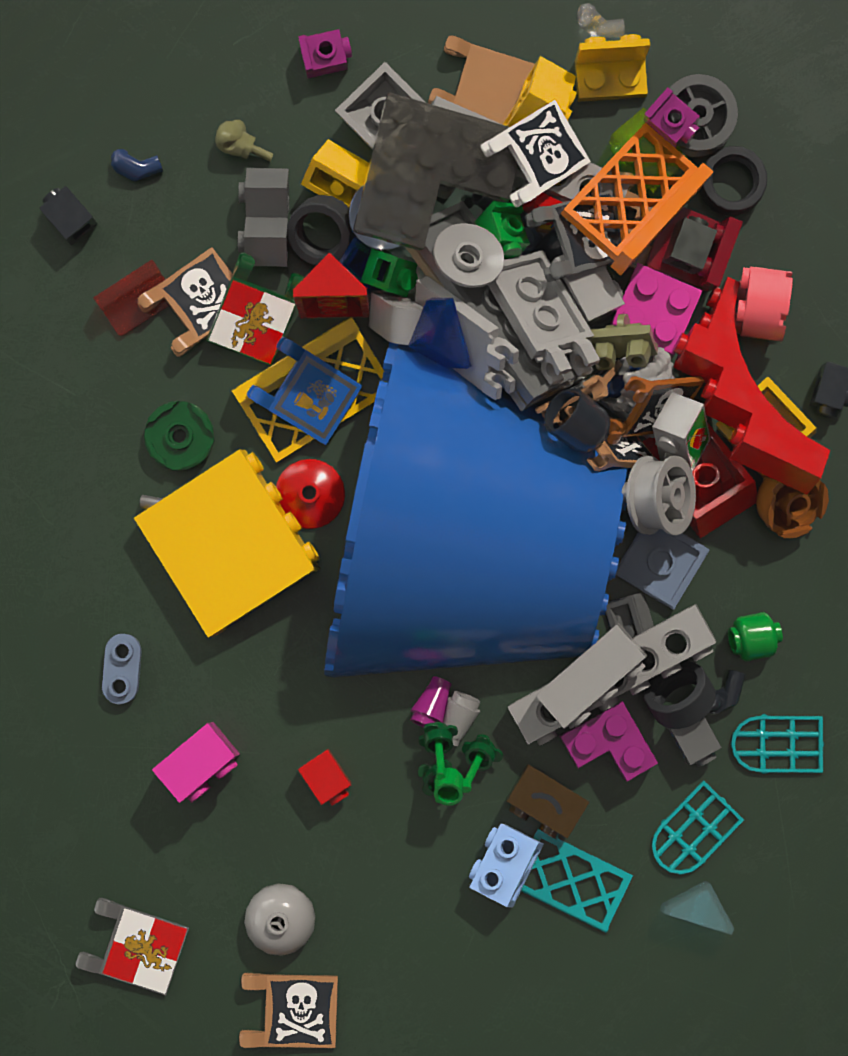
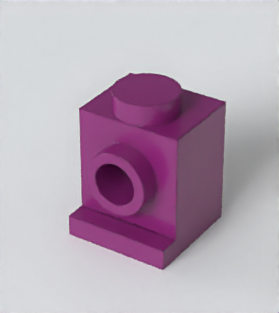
(320, 64)
(658, 115)

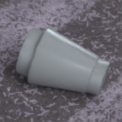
(461, 712)

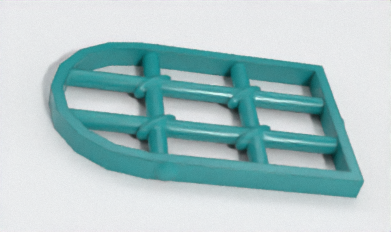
(789, 753)
(708, 828)

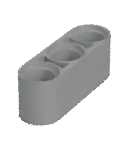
(393, 316)

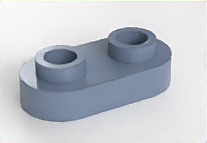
(122, 668)

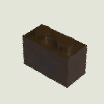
(547, 802)

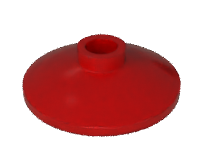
(328, 487)

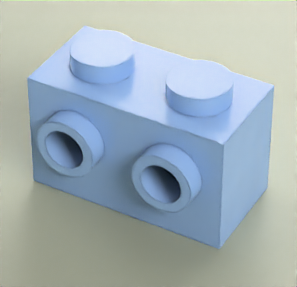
(505, 864)

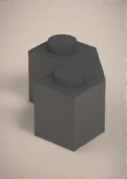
(266, 220)

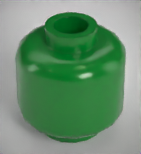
(754, 636)

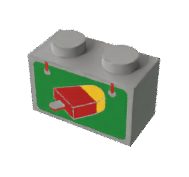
(681, 429)

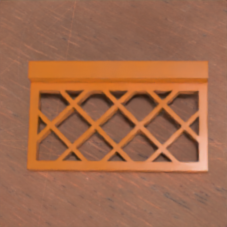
(652, 221)

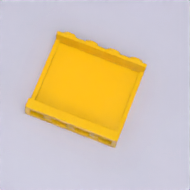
(228, 541)

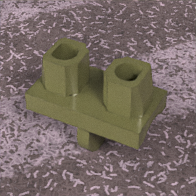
(624, 340)

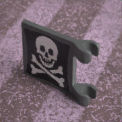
(578, 250)

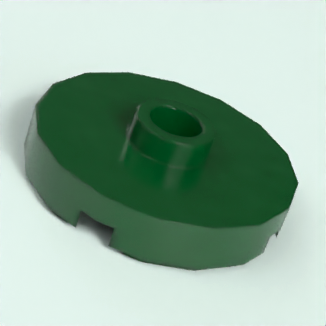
(170, 419)

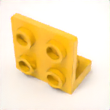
(611, 68)

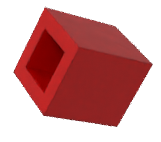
(326, 778)

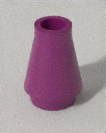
(432, 703)

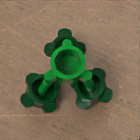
(442, 779)

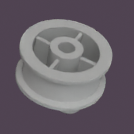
(660, 495)

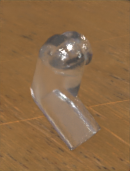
(596, 25)

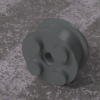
(715, 104)

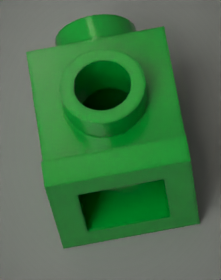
(506, 225)
(399, 275)

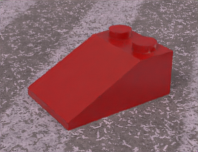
(720, 484)

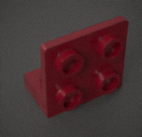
(717, 259)

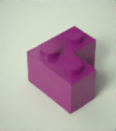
(611, 732)

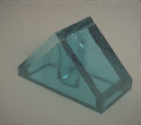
(700, 907)

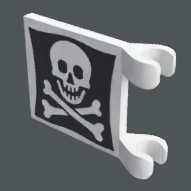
(543, 149)

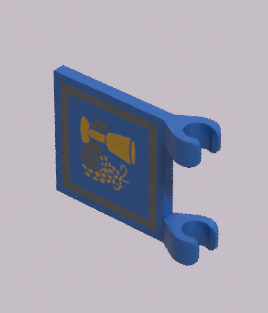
(312, 394)

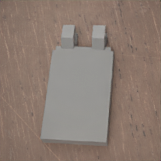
(544, 317)
(484, 347)

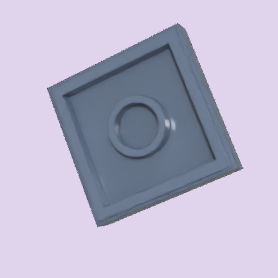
(661, 565)

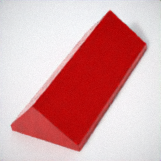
(331, 292)

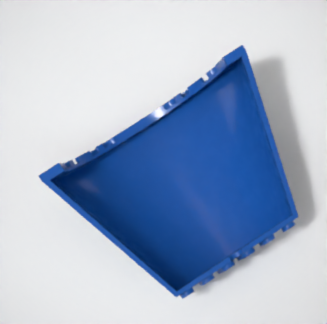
(469, 532)

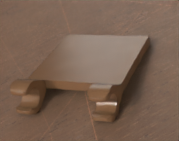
(488, 80)

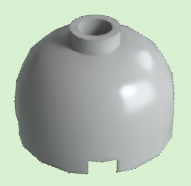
(281, 902)

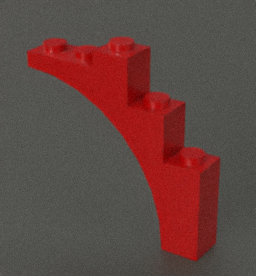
(761, 434)

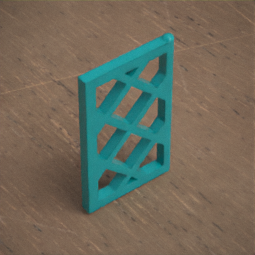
(598, 867)

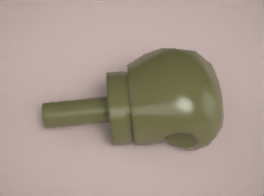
(235, 141)

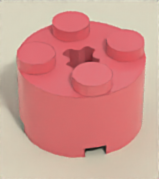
(763, 303)

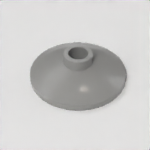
(472, 244)

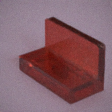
(121, 298)

